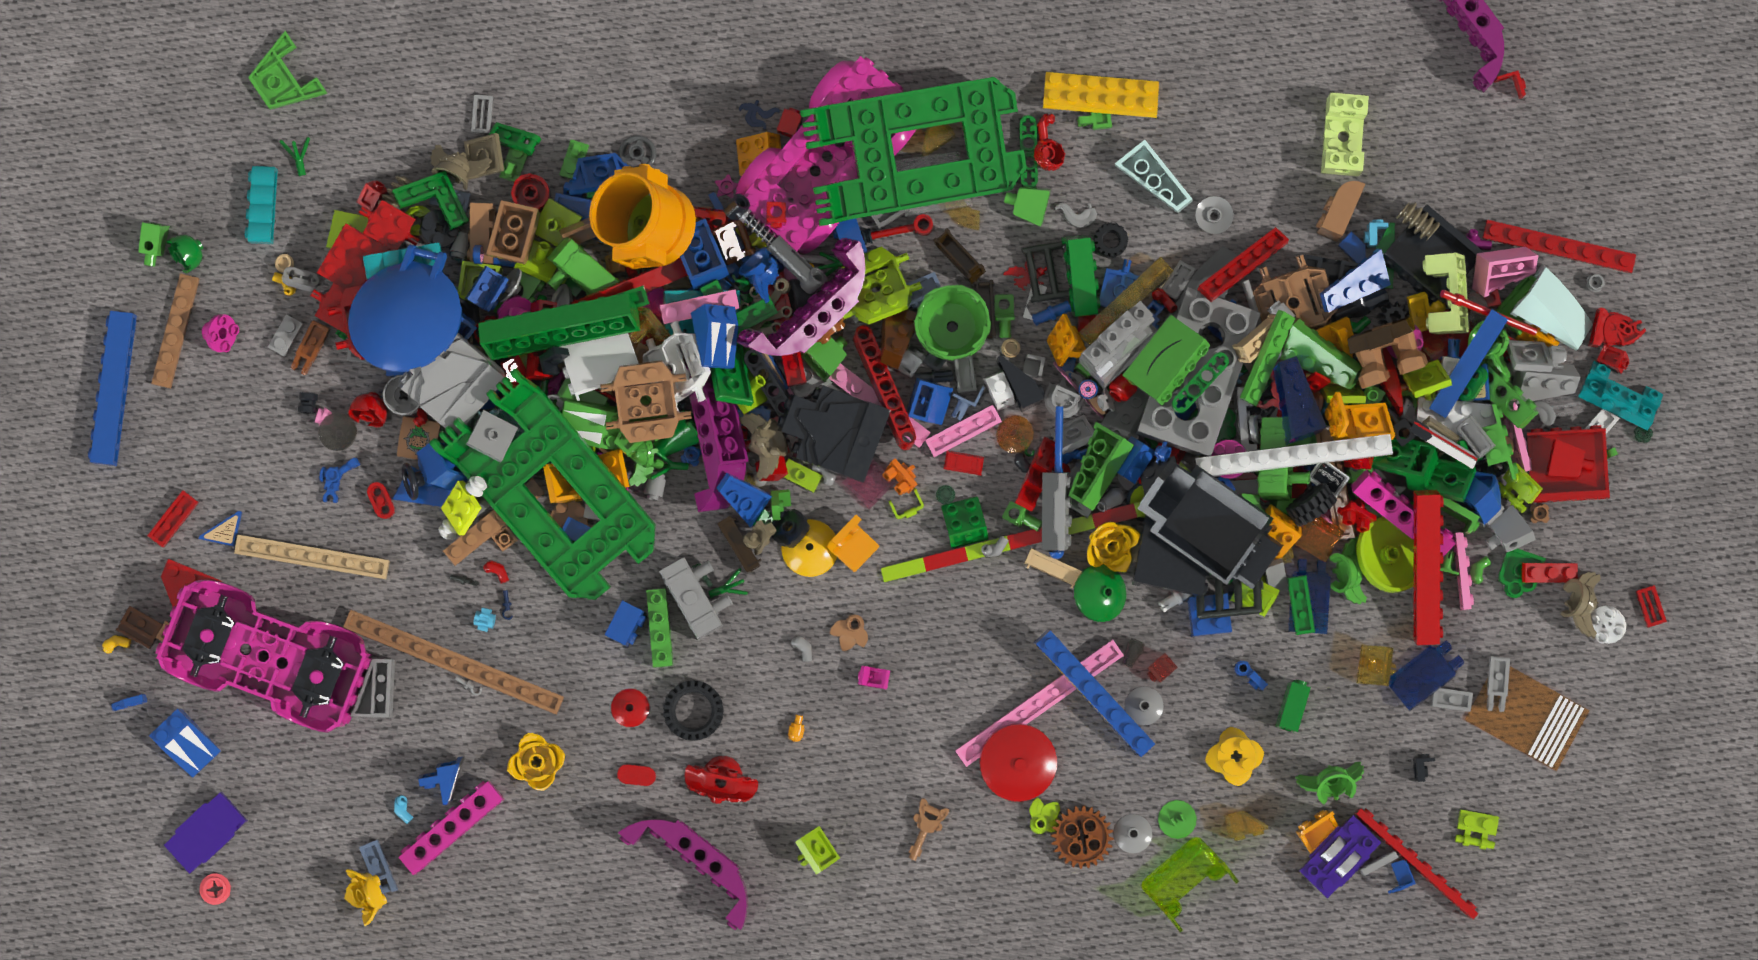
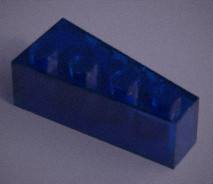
(1297, 402)

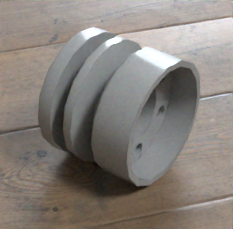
(392, 400)

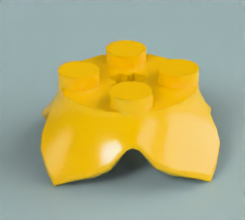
(1118, 555)
(1220, 760)
(521, 765)
(365, 893)

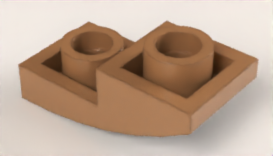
(504, 537)

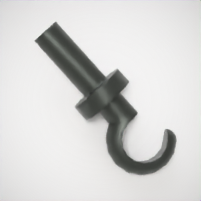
(464, 579)

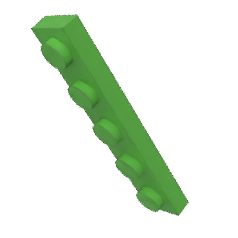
(1267, 357)

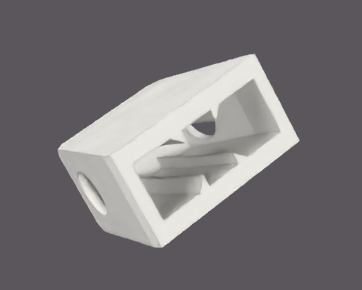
(999, 390)

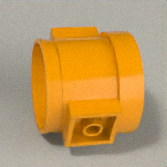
(669, 225)

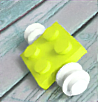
(461, 507)

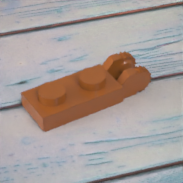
(310, 345)

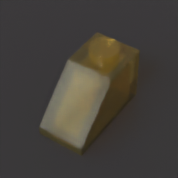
(936, 137)

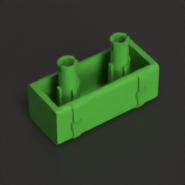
(580, 267)
(1277, 483)

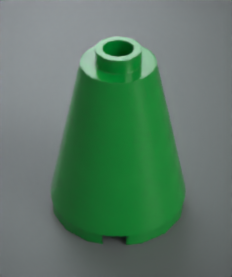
(683, 437)

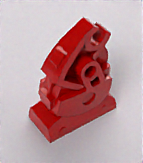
(1612, 330)

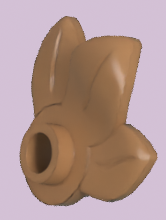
(848, 635)

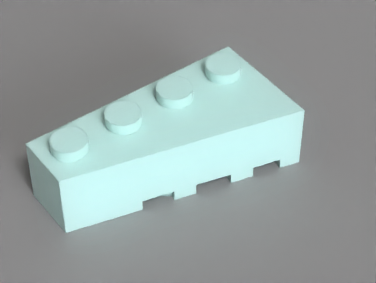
(1152, 174)

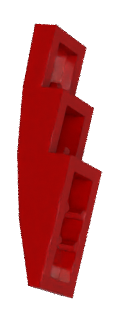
(1392, 385)
(1032, 484)

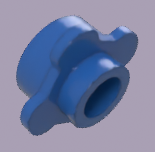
(1162, 452)
(692, 460)

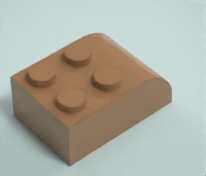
(1339, 210)
(513, 232)

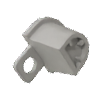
(1063, 396)

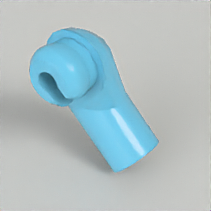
(400, 809)

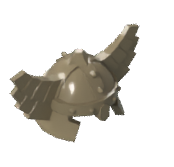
(457, 165)
(765, 442)
(1582, 602)

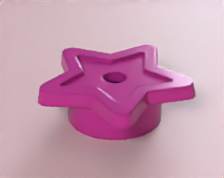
(721, 185)

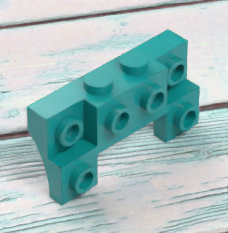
(1618, 399)

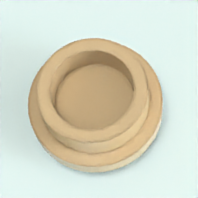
(283, 261)
(1010, 348)

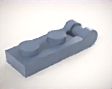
(377, 865)

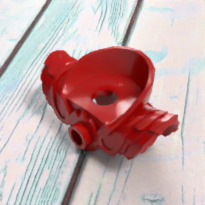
(737, 787)

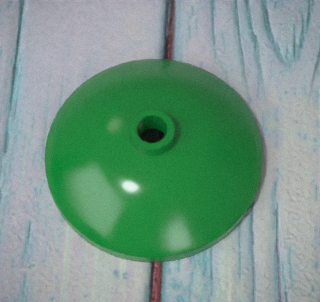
(1091, 596)

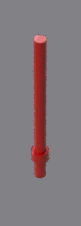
(1459, 300)

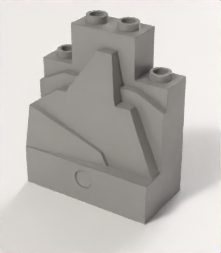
(1119, 345)
(453, 383)

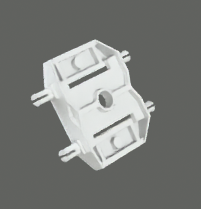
(673, 357)

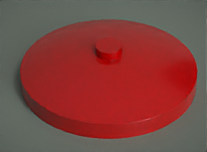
(1018, 762)

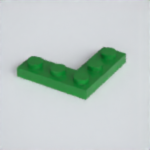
(433, 186)
(750, 315)

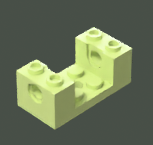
(1346, 115)
(1453, 266)

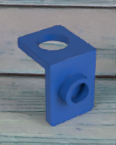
(1403, 875)

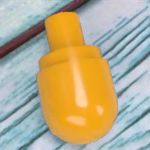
(796, 729)

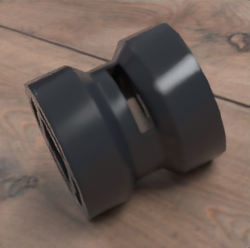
(306, 407)

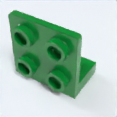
(965, 522)

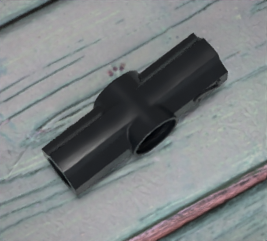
(1362, 306)

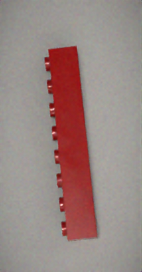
(1427, 567)

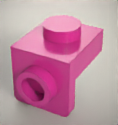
(873, 677)

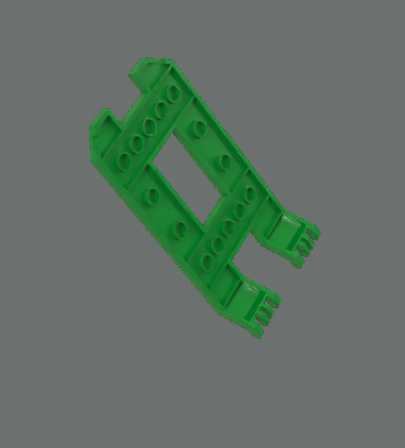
(870, 127)
(546, 439)

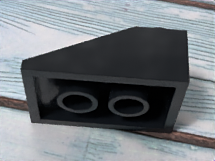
(1024, 388)

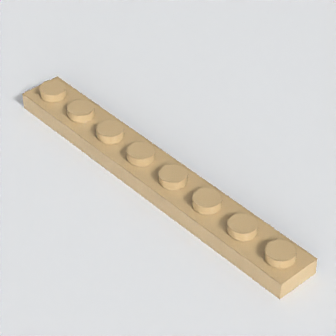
(311, 557)

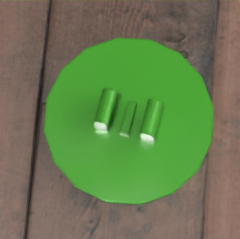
(1177, 819)

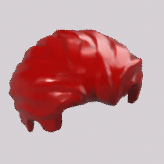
(1049, 154)

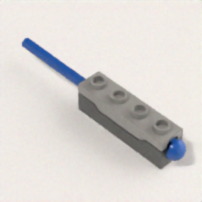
(1056, 499)

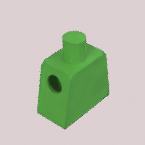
(1029, 203)
(152, 234)
(825, 357)

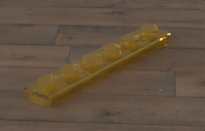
(1126, 300)

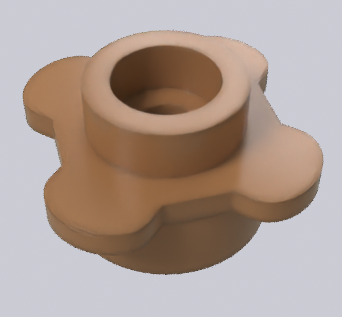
(1544, 513)

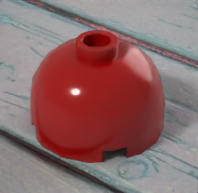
(369, 408)

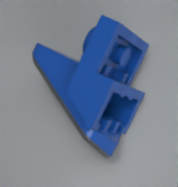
(446, 776)

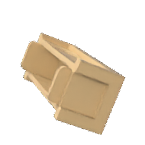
(1251, 345)
(1052, 567)

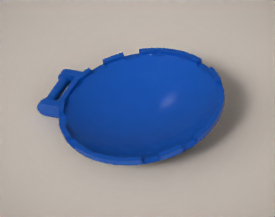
(406, 313)

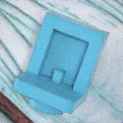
(1370, 236)

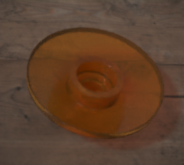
(1019, 441)

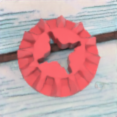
(208, 883)

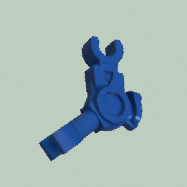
(333, 476)

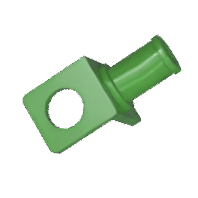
(1004, 316)
(1023, 518)
(1447, 564)

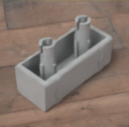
(691, 598)

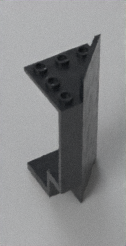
(1211, 524)

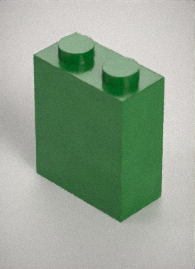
(1293, 706)

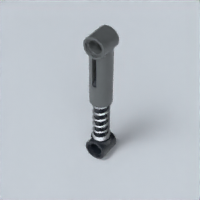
(810, 278)

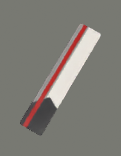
(1444, 444)

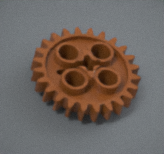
(1099, 833)

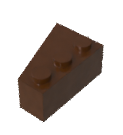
(896, 336)

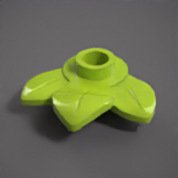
(1045, 814)

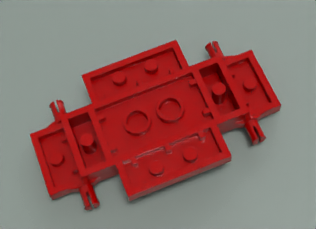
(344, 262)

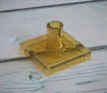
(649, 327)
(1375, 665)

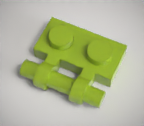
(1524, 485)
(1479, 823)

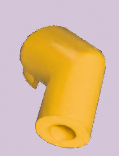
(277, 277)
(114, 641)

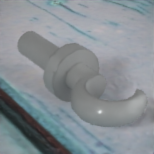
(467, 685)

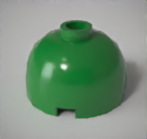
(186, 251)

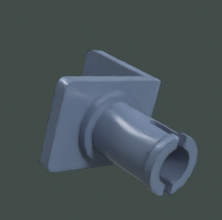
(964, 403)

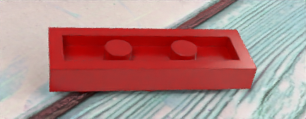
(173, 519)
(1549, 572)

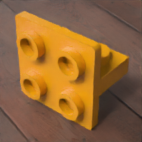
(1338, 333)
(1065, 341)

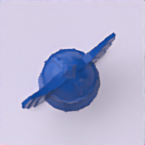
(761, 271)

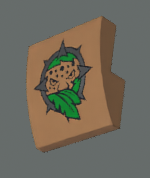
(415, 438)

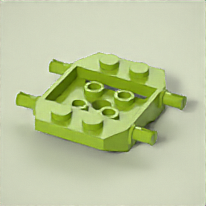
(894, 292)

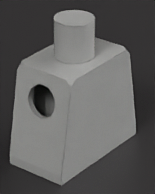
(1510, 531)

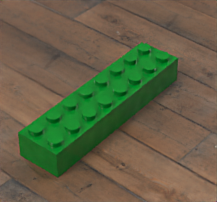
(559, 326)

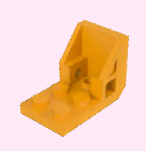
(562, 492)

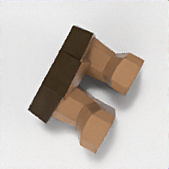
(1369, 350)

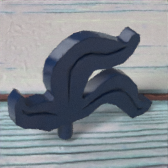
(751, 114)

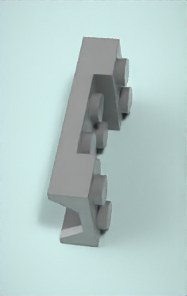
(1242, 418)

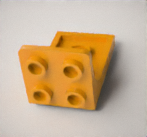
(1357, 420)
(1315, 831)

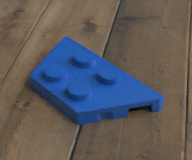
(593, 171)

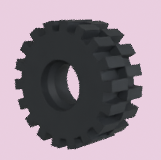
(1311, 504)

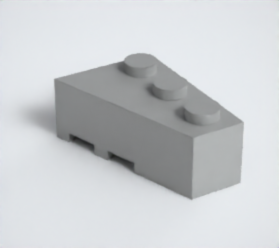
(1547, 384)
(377, 691)

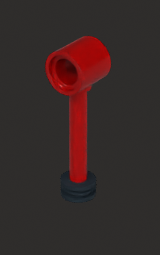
(869, 236)

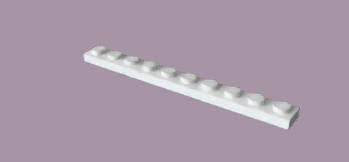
(1297, 455)

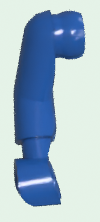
(1076, 454)

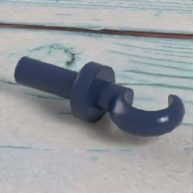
(507, 604)

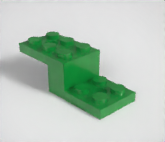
(1426, 470)

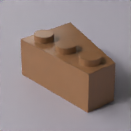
(481, 220)

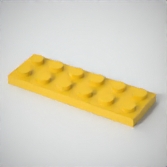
(1101, 94)

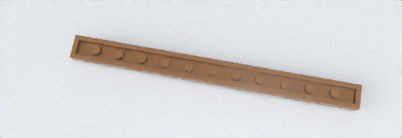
(453, 662)

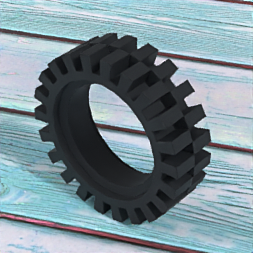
(670, 710)

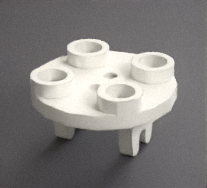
(1610, 633)

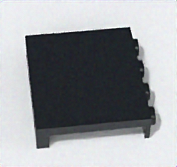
(1409, 252)
(1166, 567)

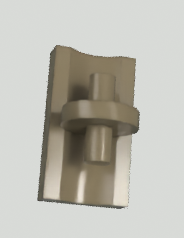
(759, 536)

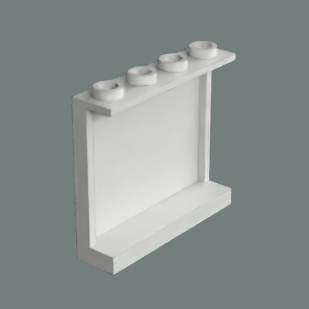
(596, 362)

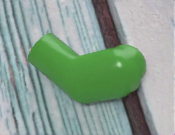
(1477, 570)

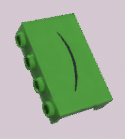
(1167, 360)

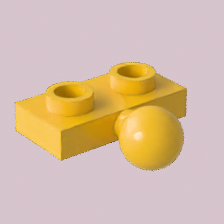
(1419, 309)

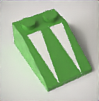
(591, 421)

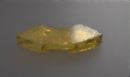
(966, 217)

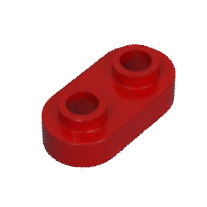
(380, 501)

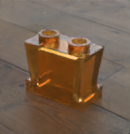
(1319, 538)

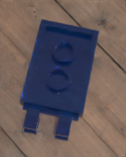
(1319, 593)
(1424, 675)

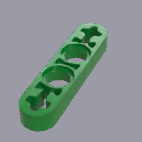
(1029, 152)
(1198, 381)

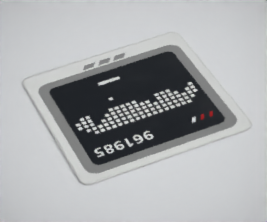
(1330, 475)

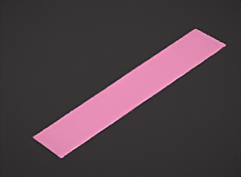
(1075, 386)

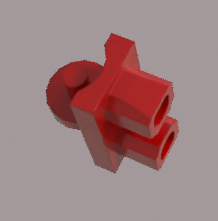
(1357, 513)

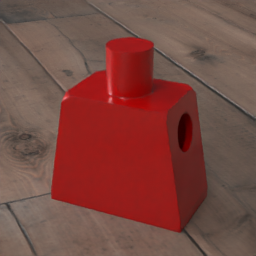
(1567, 460)

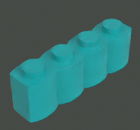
(262, 205)
(376, 262)

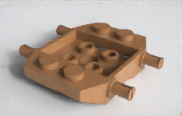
(1293, 285)
(629, 402)

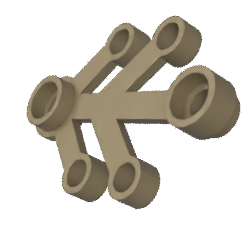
(774, 297)

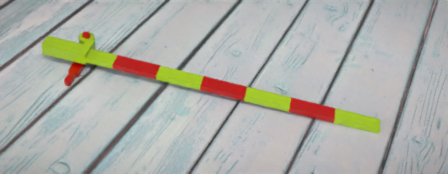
(1015, 541)

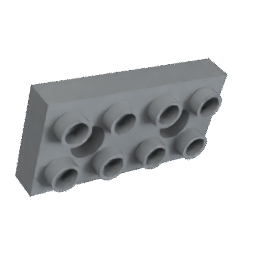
(1200, 433)

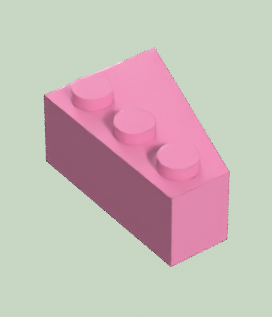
(1502, 267)

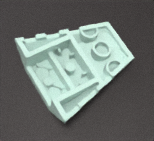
(1554, 310)

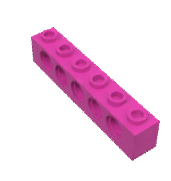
(1368, 481)
(492, 799)

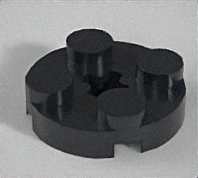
(428, 233)
(797, 532)

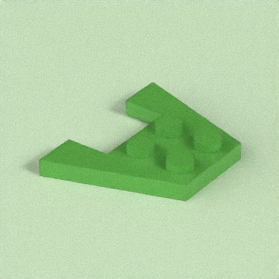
(276, 81)

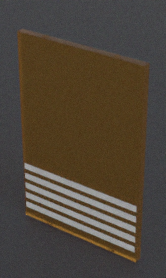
(1533, 719)

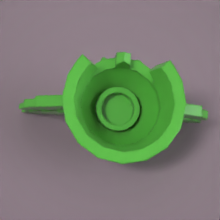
(1497, 349)
(644, 463)
(1348, 573)
(1333, 781)

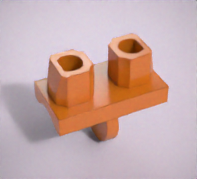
(902, 474)

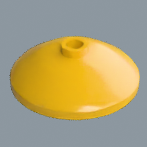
(817, 560)

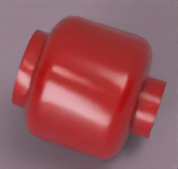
(1121, 389)

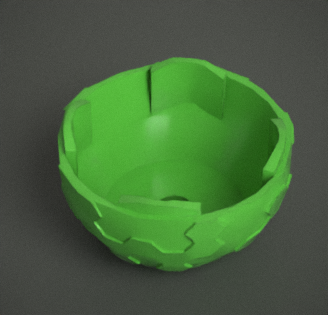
(955, 305)

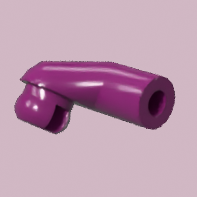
(1473, 236)

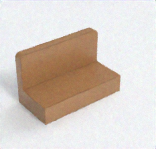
(579, 231)

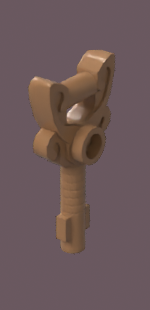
(926, 825)

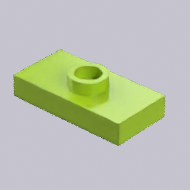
(802, 475)

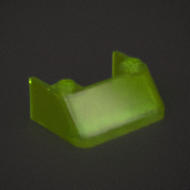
(1181, 874)

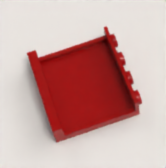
(1589, 485)

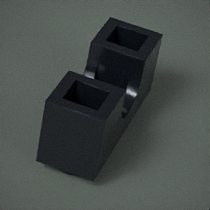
(1334, 268)

